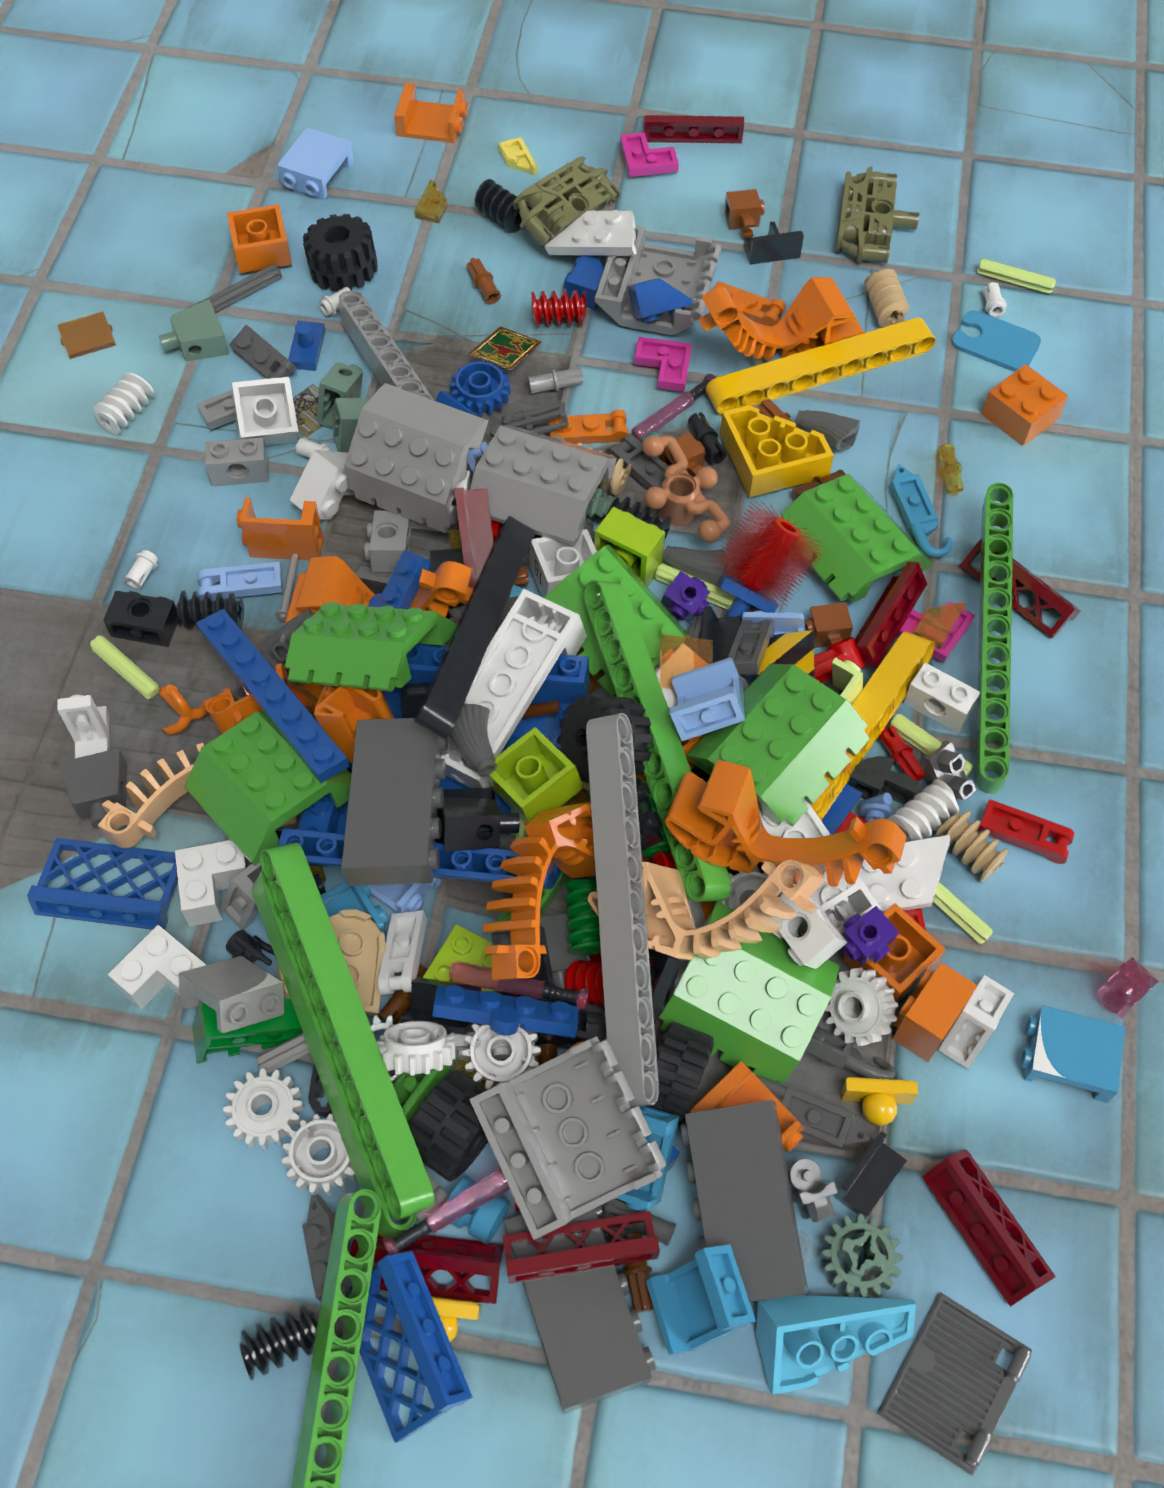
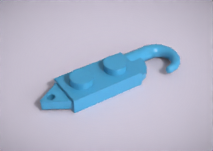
(917, 510)

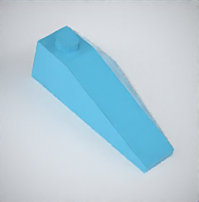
(815, 1334)

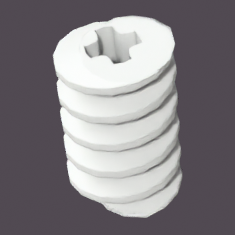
(122, 401)
(926, 811)

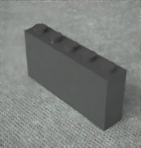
(394, 803)
(746, 1195)
(585, 1324)

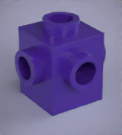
(686, 597)
(868, 936)

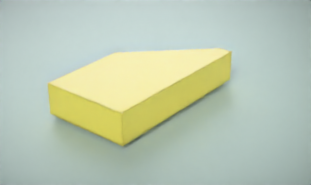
(517, 155)

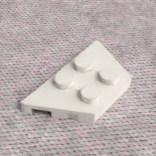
(597, 234)
(912, 879)

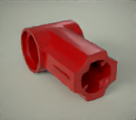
(843, 650)

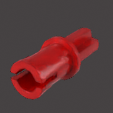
(901, 753)

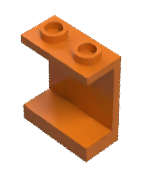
(429, 119)
(281, 536)
(744, 1087)

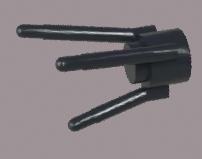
(249, 947)

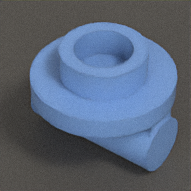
(876, 807)

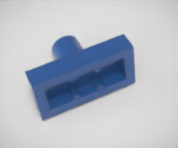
(307, 345)
(743, 602)

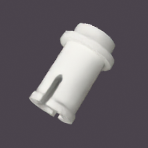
(995, 303)
(330, 304)
(306, 447)
(141, 569)

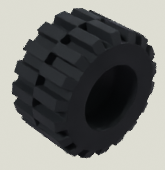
(680, 1068)

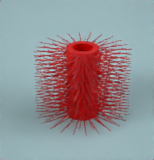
(768, 554)

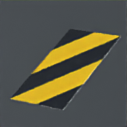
(791, 648)

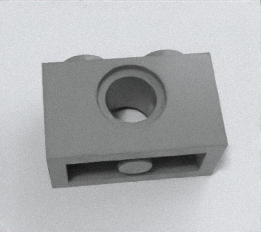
(237, 461)
(388, 539)

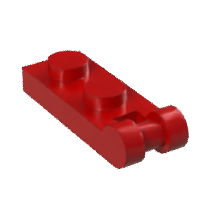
(1027, 831)

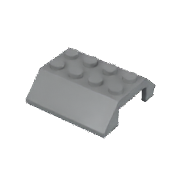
(682, 269)
(411, 455)
(541, 481)
(568, 1136)

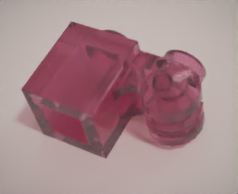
(1126, 987)

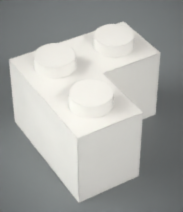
(323, 482)
(202, 874)
(152, 966)

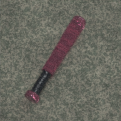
(671, 410)
(482, 977)
(459, 1206)

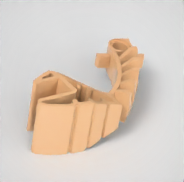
(148, 809)
(671, 924)

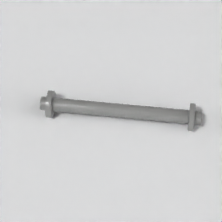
(281, 613)

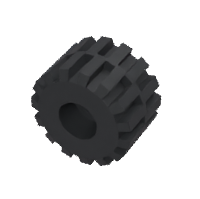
(340, 252)
(573, 732)
(448, 1127)

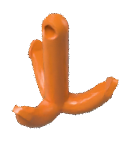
(176, 701)

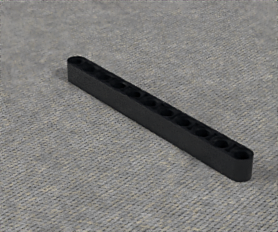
(474, 630)

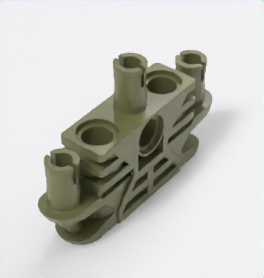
(563, 198)
(869, 215)

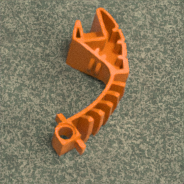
(813, 320)
(333, 581)
(335, 711)
(725, 828)
(554, 834)

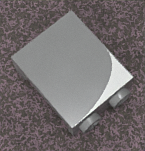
(235, 990)

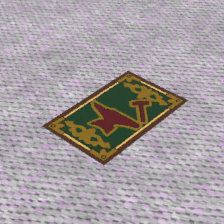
(505, 348)

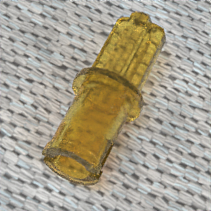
(950, 469)

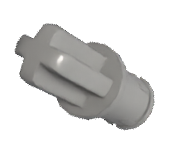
(555, 380)

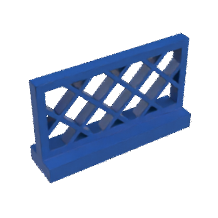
(101, 904)
(423, 1335)

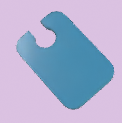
(999, 341)

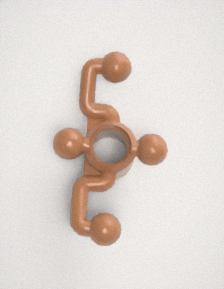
(681, 493)

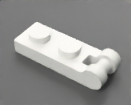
(402, 951)

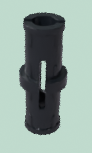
(707, 437)

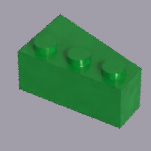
(267, 1033)

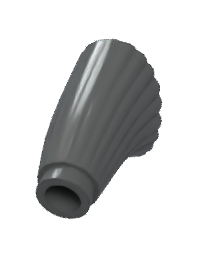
(837, 429)
(696, 562)
(472, 738)

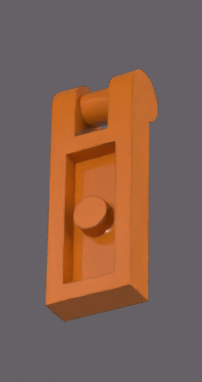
(772, 308)
(592, 428)

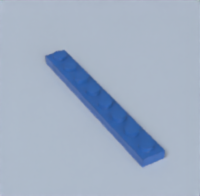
(273, 696)

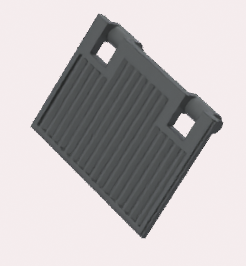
(955, 1383)

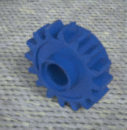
(481, 387)

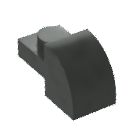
(875, 777)

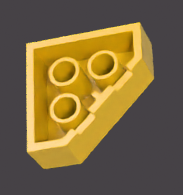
(772, 451)

